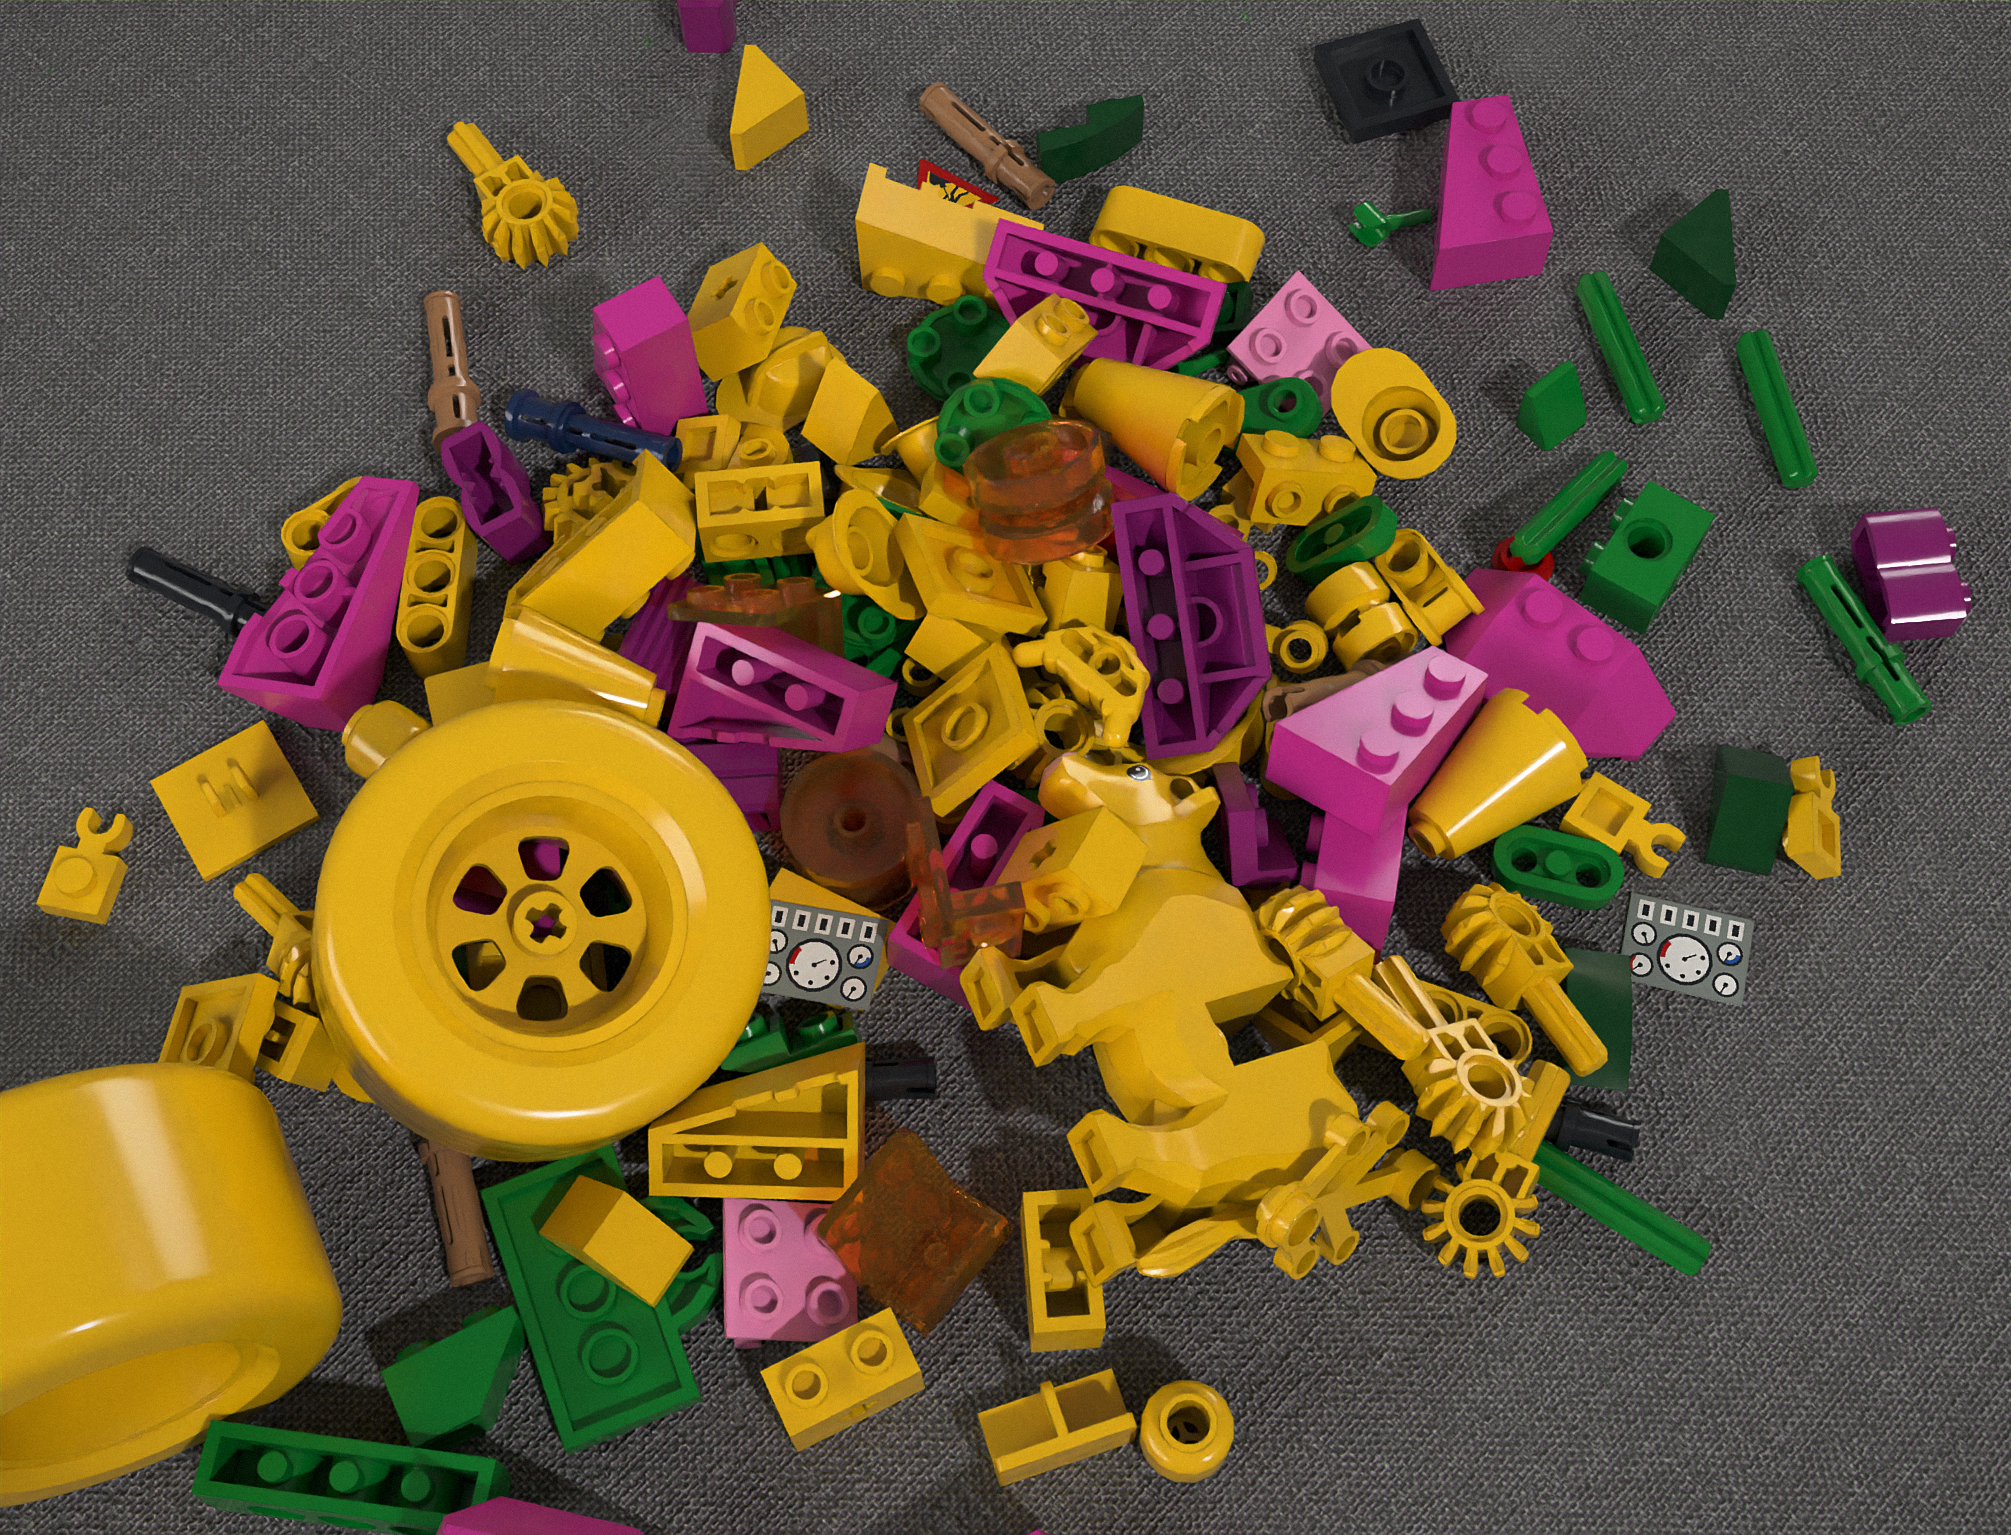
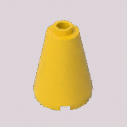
(1161, 420)
(549, 661)
(1497, 777)

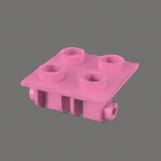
(1297, 338)
(781, 1275)

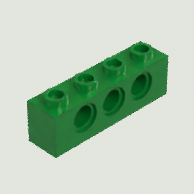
(340, 1479)

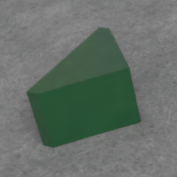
(1699, 256)
(1747, 809)

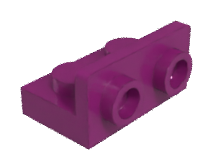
(1250, 843)

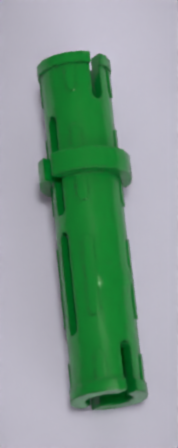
(1875, 658)

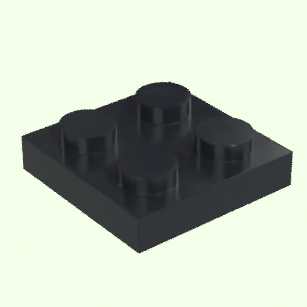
(1385, 80)

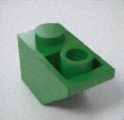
(457, 1385)

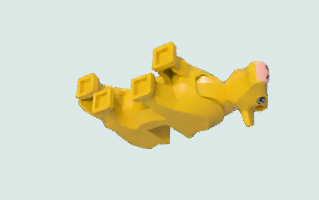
(1156, 1001)

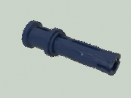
(571, 429)

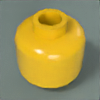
(378, 733)
(1191, 1406)

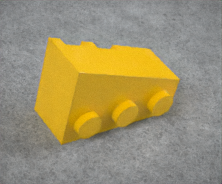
(923, 243)
(615, 555)
(767, 1133)

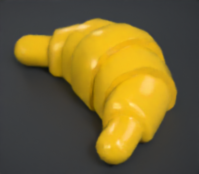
(1099, 671)

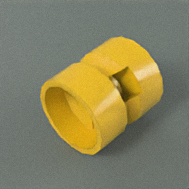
(1357, 614)

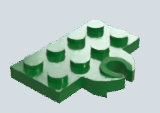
(597, 1347)

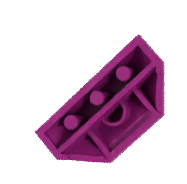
(1191, 620)

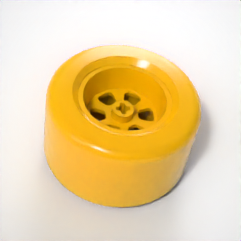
(463, 1059)
(147, 1270)

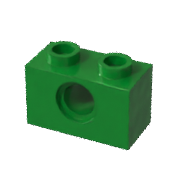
(1636, 587)

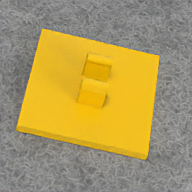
(234, 800)

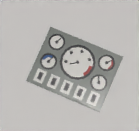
(1687, 949)
(824, 955)

